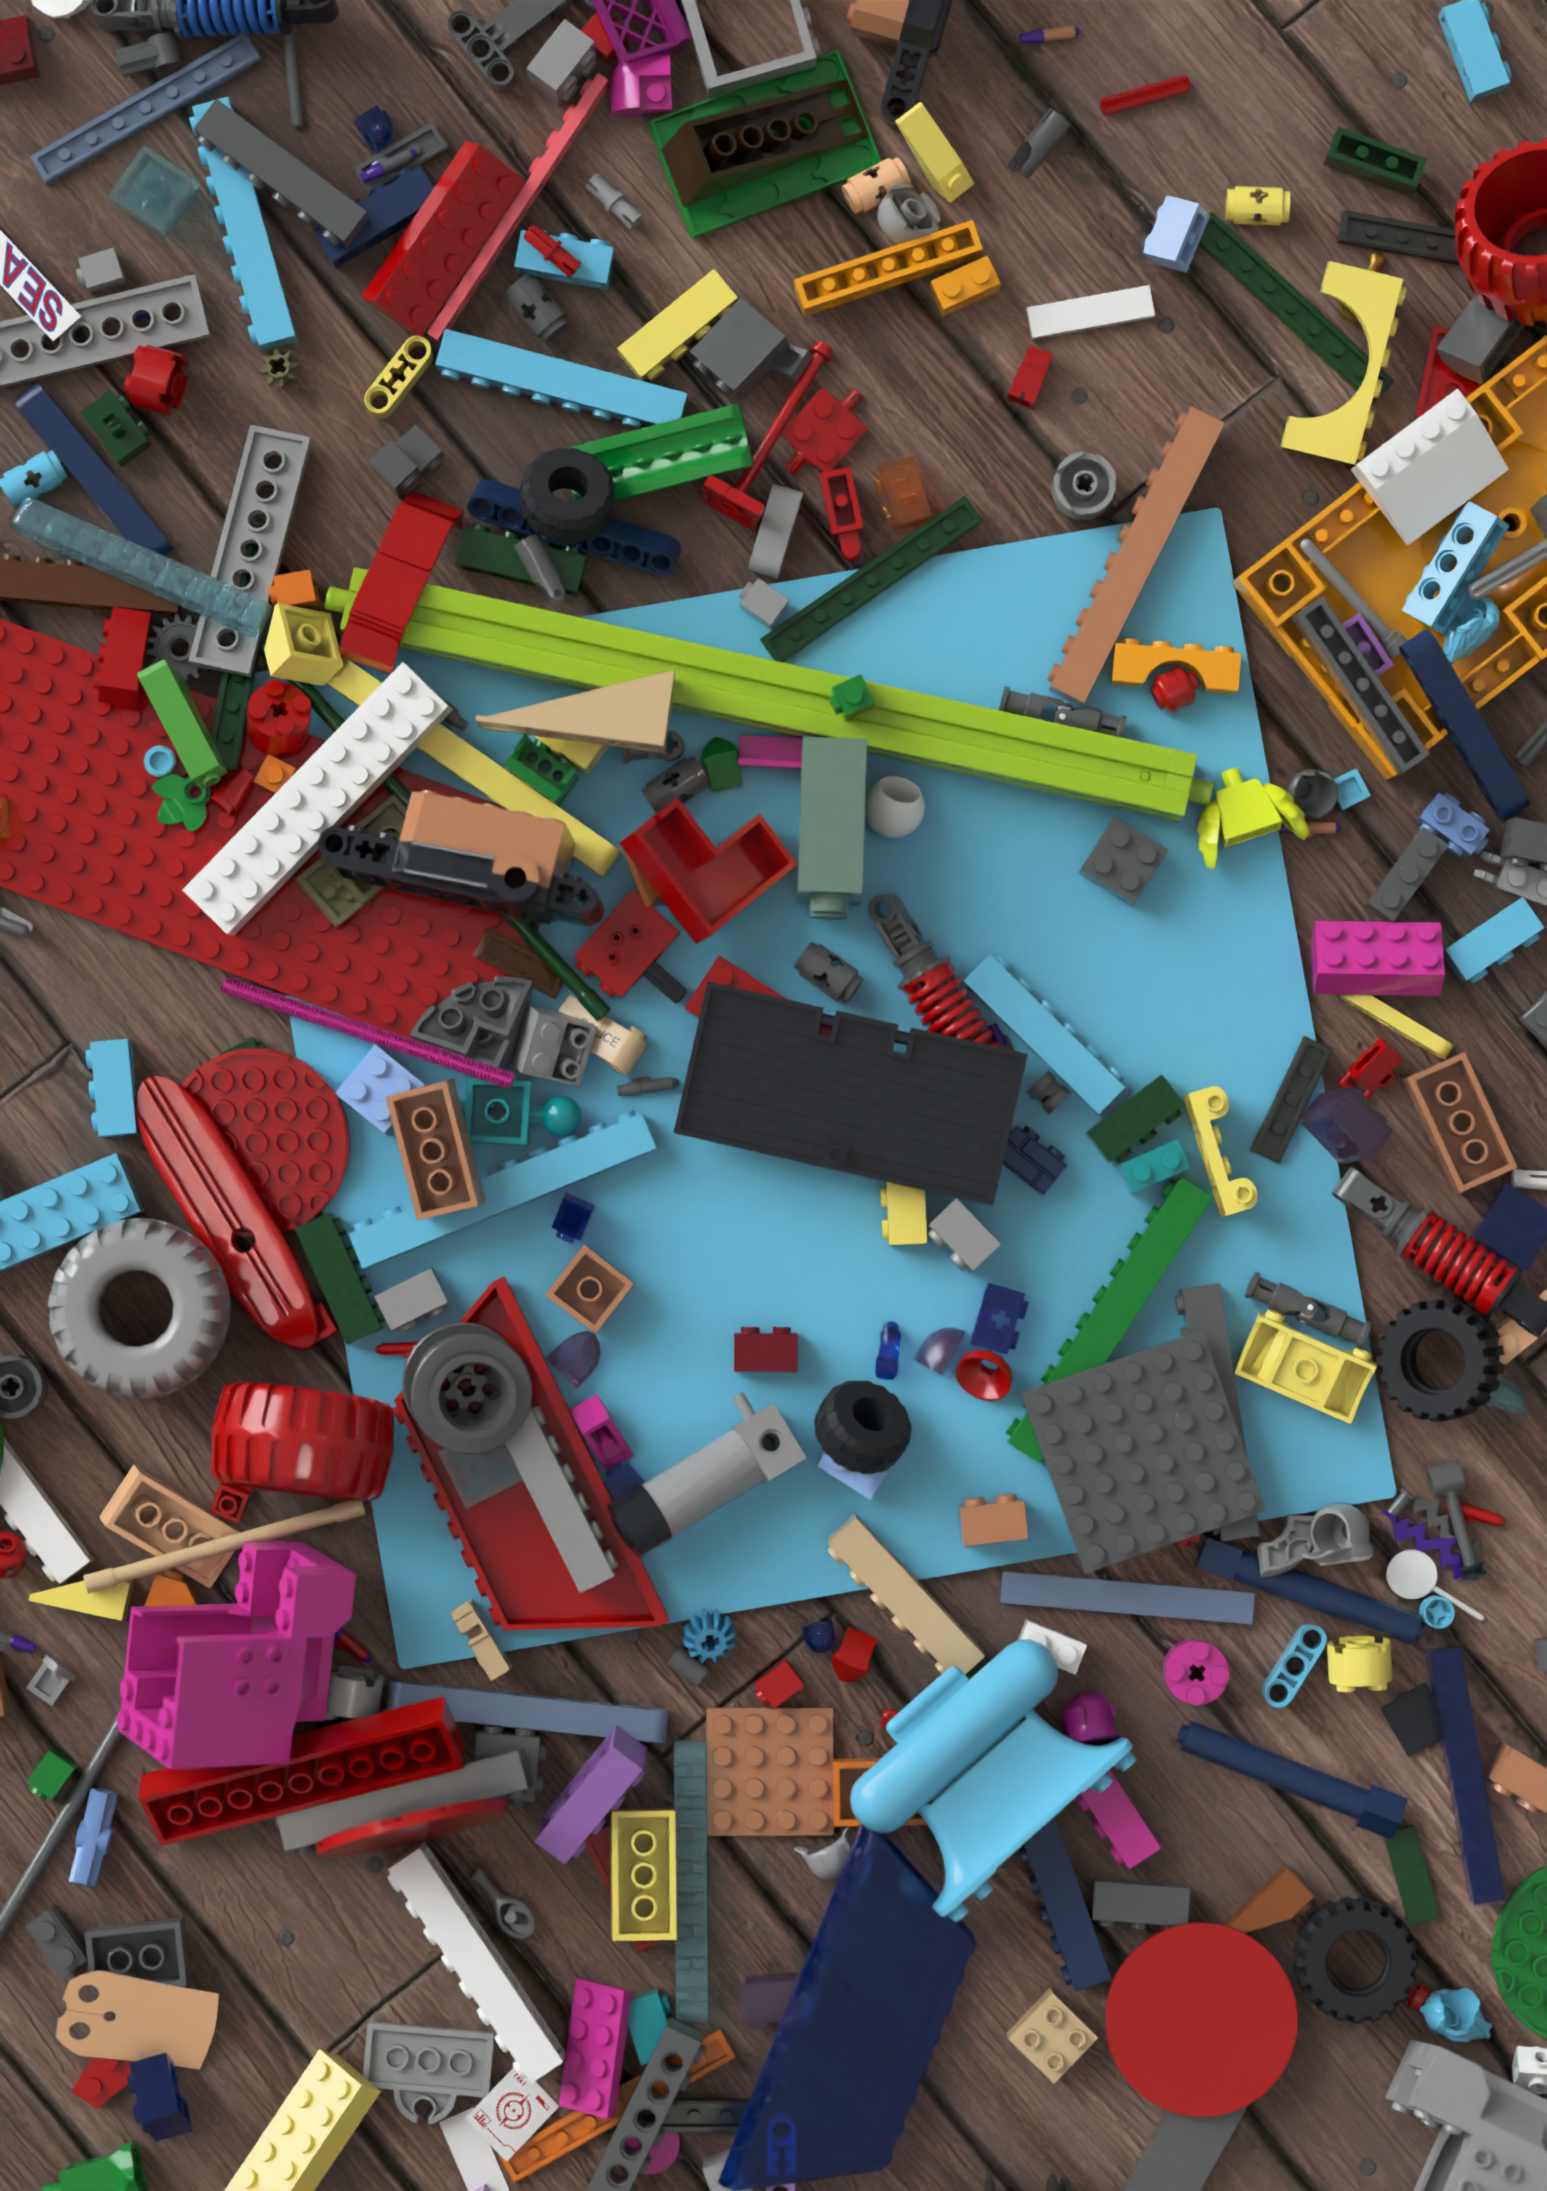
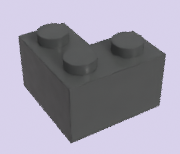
(407, 461)

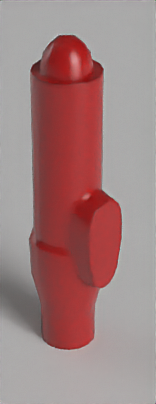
(401, 1348)
(1474, 1513)

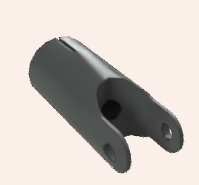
(1039, 142)
(541, 568)

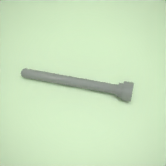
(1388, 638)

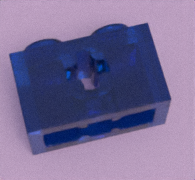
(994, 1300)

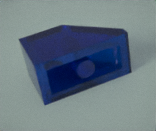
(573, 1218)

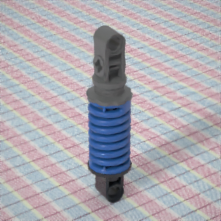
(212, 16)

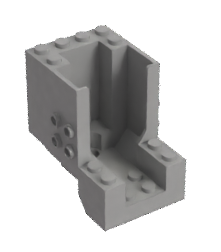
(1489, 2129)

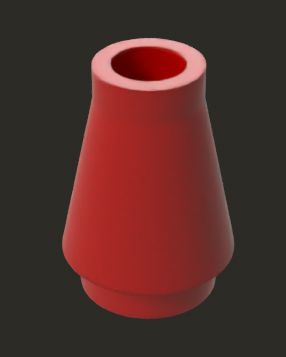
(232, 792)

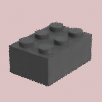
(141, 1950)

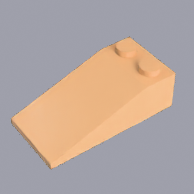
(165, 1522)

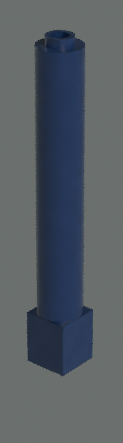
(1311, 1592)
(1373, 1808)

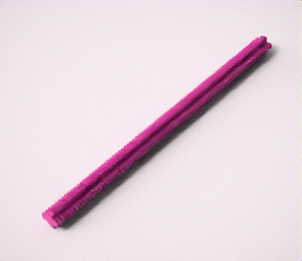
(282, 1004)

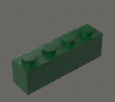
(497, 557)
(339, 1277)

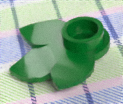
(179, 804)

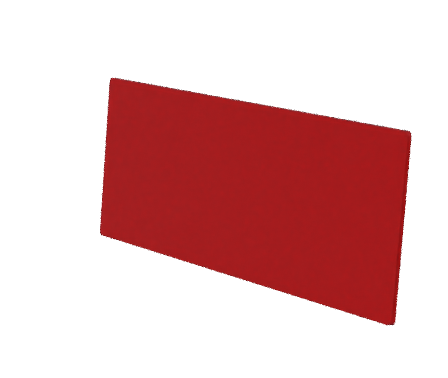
(94, 848)

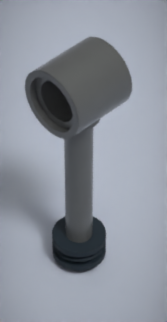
(1446, 1481)

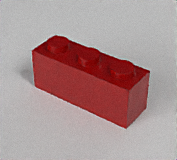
(122, 656)

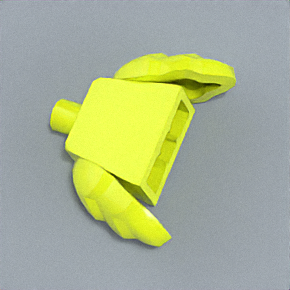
(1244, 813)

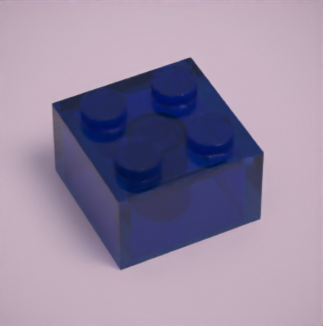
(1512, 1227)

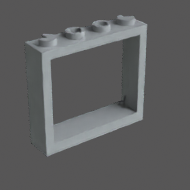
(756, 74)

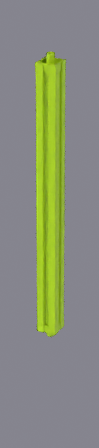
(797, 701)

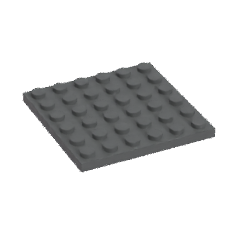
(1143, 1451)

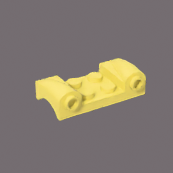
(1229, 1195)
(1305, 1367)

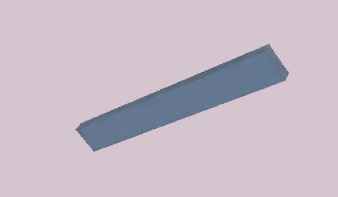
(145, 108)
(1127, 1597)

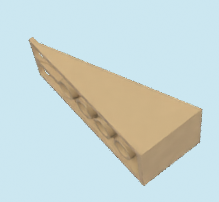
(617, 715)

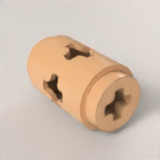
(862, 189)

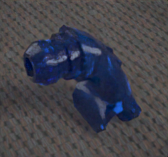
(888, 1356)

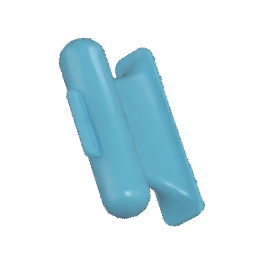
(981, 1768)

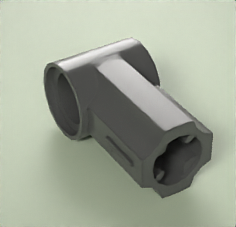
(156, 54)

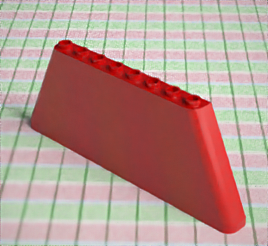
(506, 1532)

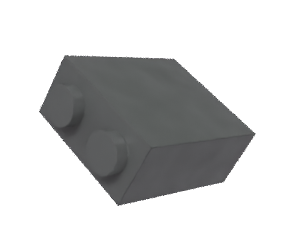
(739, 350)

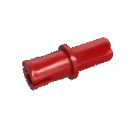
(552, 250)

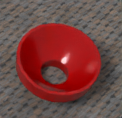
(982, 1381)

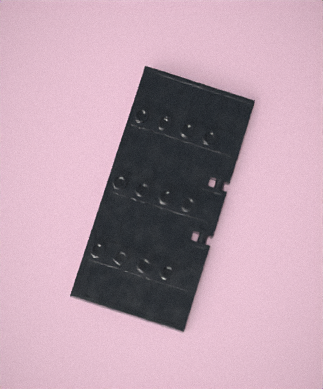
(848, 1099)

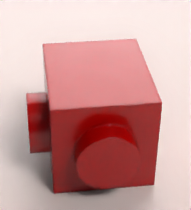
(603, 45)

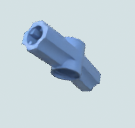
(93, 1837)

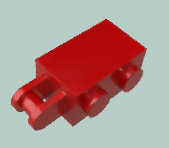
(842, 510)

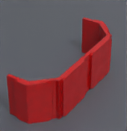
(397, 580)

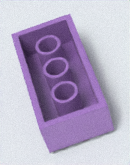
(591, 1795)

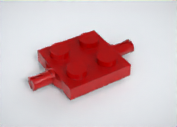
(823, 431)

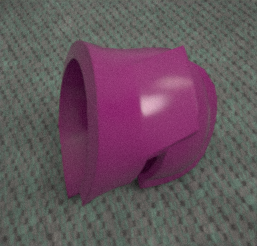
(1090, 1719)

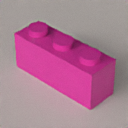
(1120, 1822)

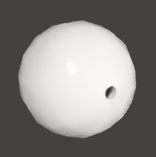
(894, 807)

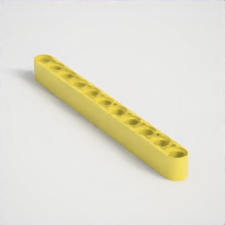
(485, 774)

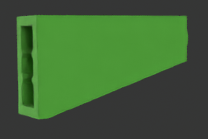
(183, 722)

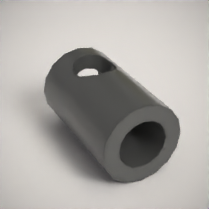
(687, 1667)

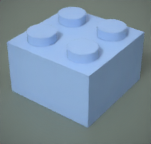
(371, 1083)

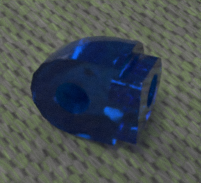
(375, 128)
(819, 1636)

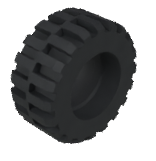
(1400, 1365)
(1386, 1990)

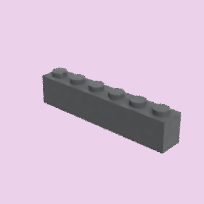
(281, 173)
(1360, 686)

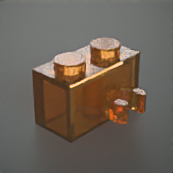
(903, 493)

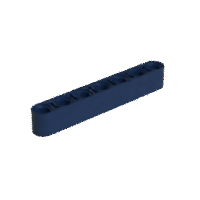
(90, 470)
(615, 542)
(1464, 725)

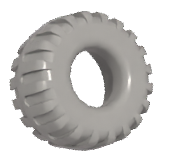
(197, 1322)

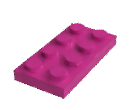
(595, 2048)

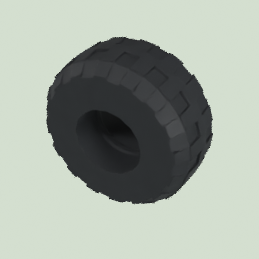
(567, 470)
(862, 1427)

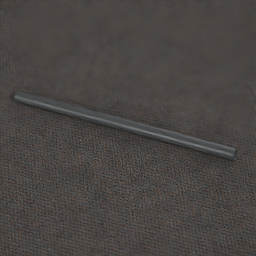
(59, 1826)

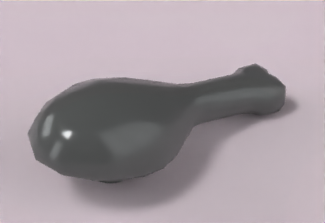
(511, 1913)

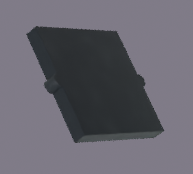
(1413, 1719)

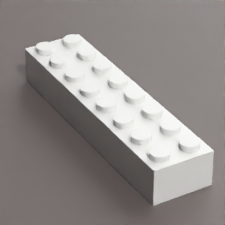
(477, 1963)

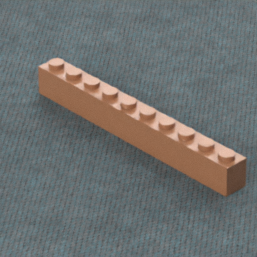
(1136, 556)

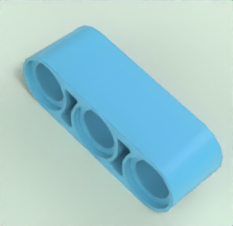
(1279, 1673)

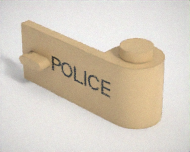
(612, 1042)

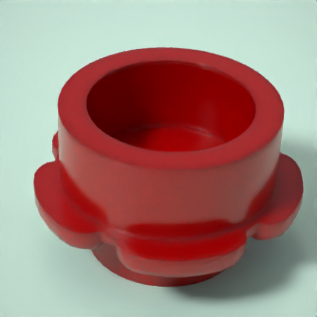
(1418, 1996)

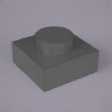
(792, 363)

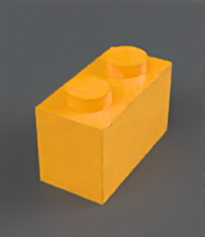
(964, 286)

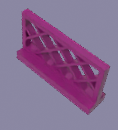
(668, 22)

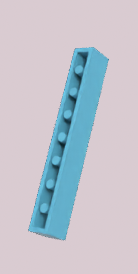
(250, 246)
(557, 381)

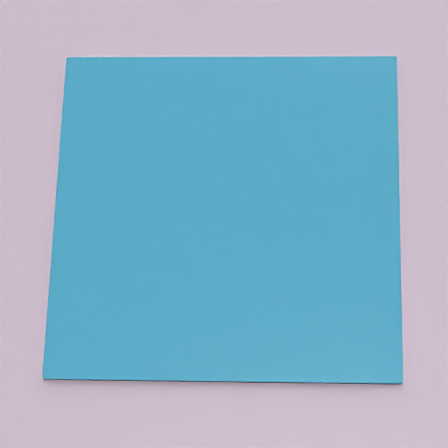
(726, 1238)

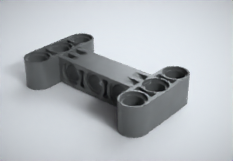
(505, 34)

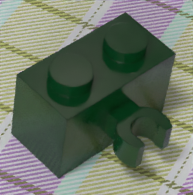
(116, 428)

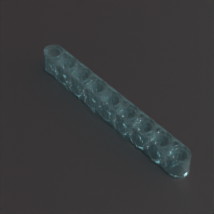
(141, 567)
(691, 1882)

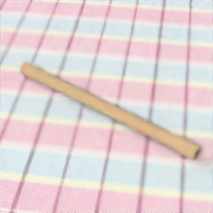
(112, 1576)

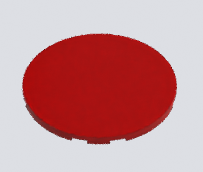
(280, 1126)
(411, 1828)
(1201, 2019)

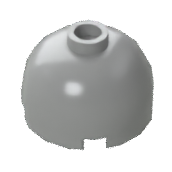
(907, 215)

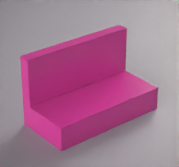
(770, 752)

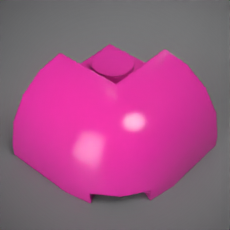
(641, 87)

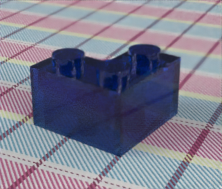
(158, 2098)

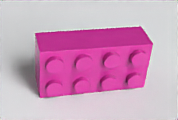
(1377, 958)

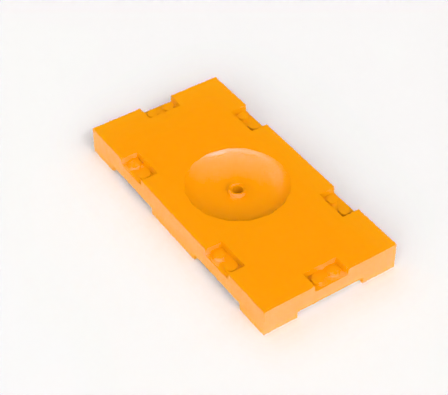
(1385, 569)

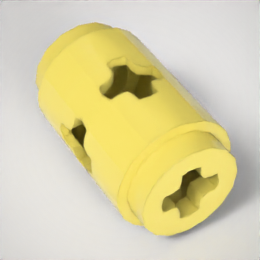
(1272, 205)

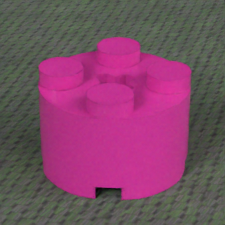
(1193, 1690)

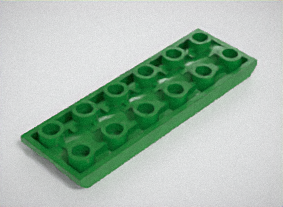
(673, 452)

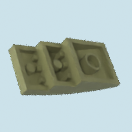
(342, 897)

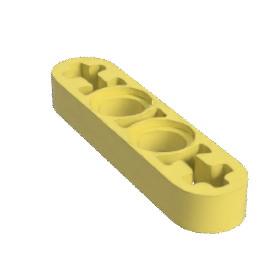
(1400, 1024)

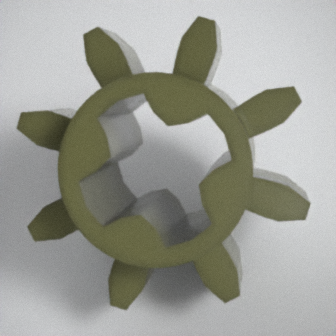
(279, 377)

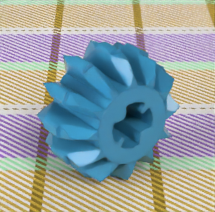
(710, 1647)

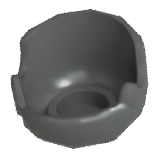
(1314, 792)

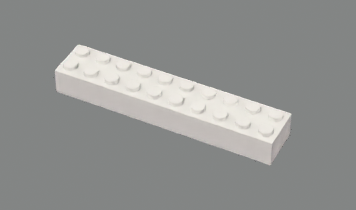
(317, 798)

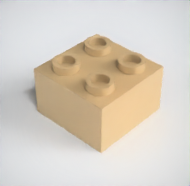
(1052, 2035)

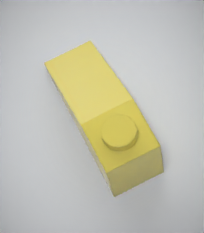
(934, 153)
(107, 1603)

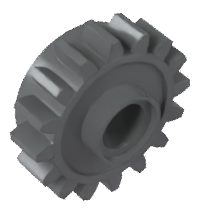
(166, 641)

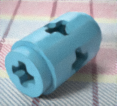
(46, 465)

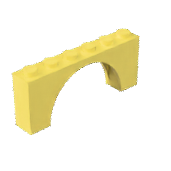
(1373, 302)

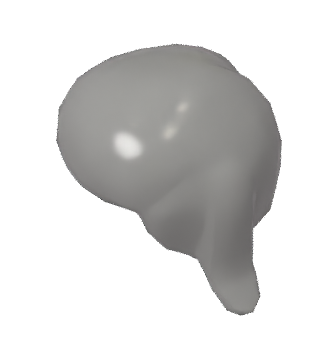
(829, 1862)

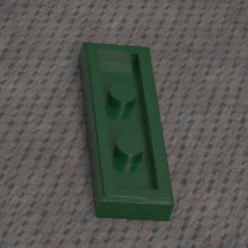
(1411, 1876)

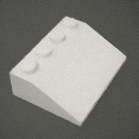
(1431, 467)

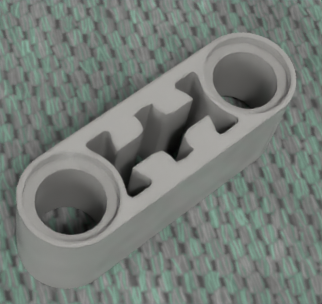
(775, 531)

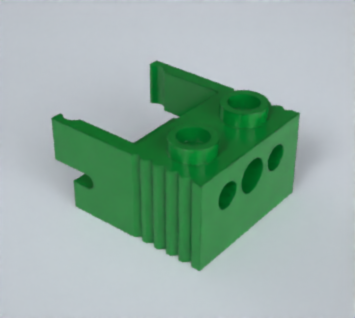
(530, 772)

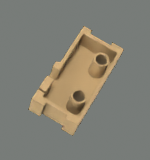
(481, 1641)

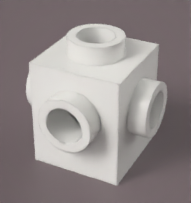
(1530, 2069)

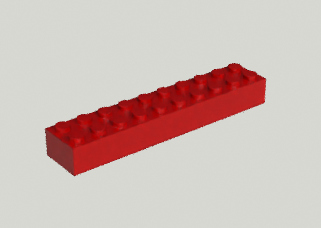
(322, 1769)

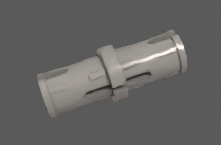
(614, 201)

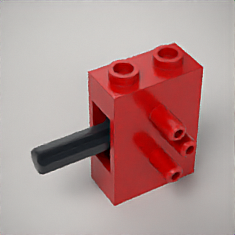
(628, 948)

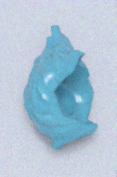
(1470, 627)
(1455, 2015)

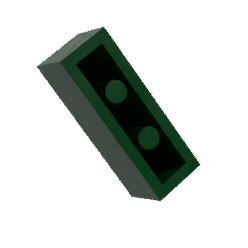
(1375, 161)
(1136, 1120)

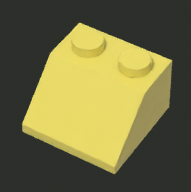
(302, 645)

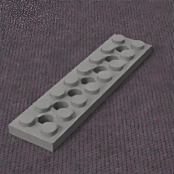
(102, 348)
(238, 532)

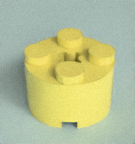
(1359, 1663)

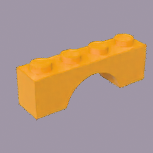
(1215, 669)

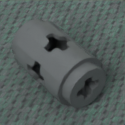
(526, 298)
(685, 774)
(815, 966)

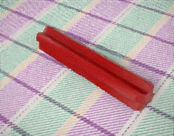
(1145, 95)

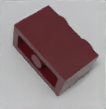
(766, 1351)

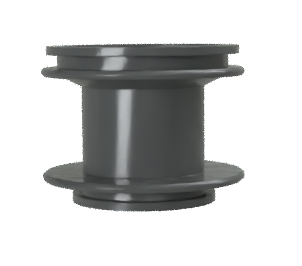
(499, 1411)

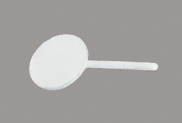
(1414, 1575)

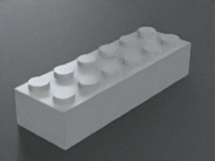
(560, 1503)

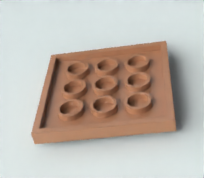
(769, 1771)

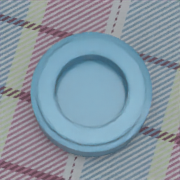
(160, 761)

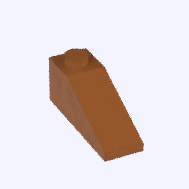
(1274, 1902)

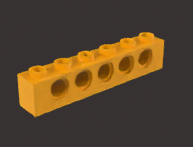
(888, 268)

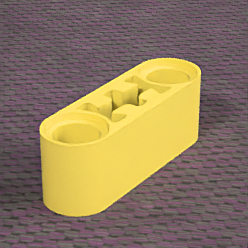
(397, 366)

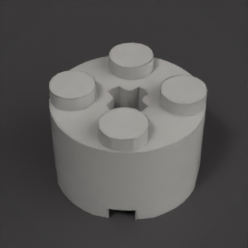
(1087, 468)
(353, 1693)

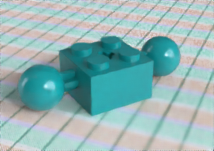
(559, 1115)

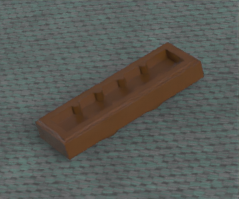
(517, 962)

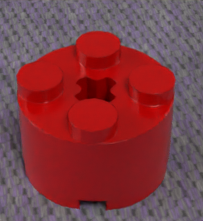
(157, 379)
(278, 718)

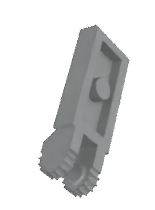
(1515, 880)

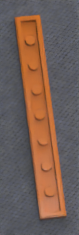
(581, 2127)

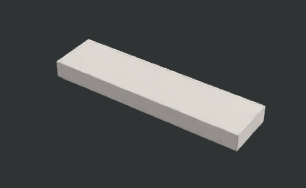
(1090, 312)

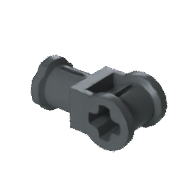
(633, 754)

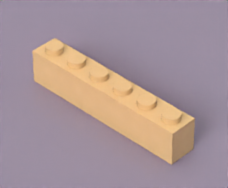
(904, 1596)

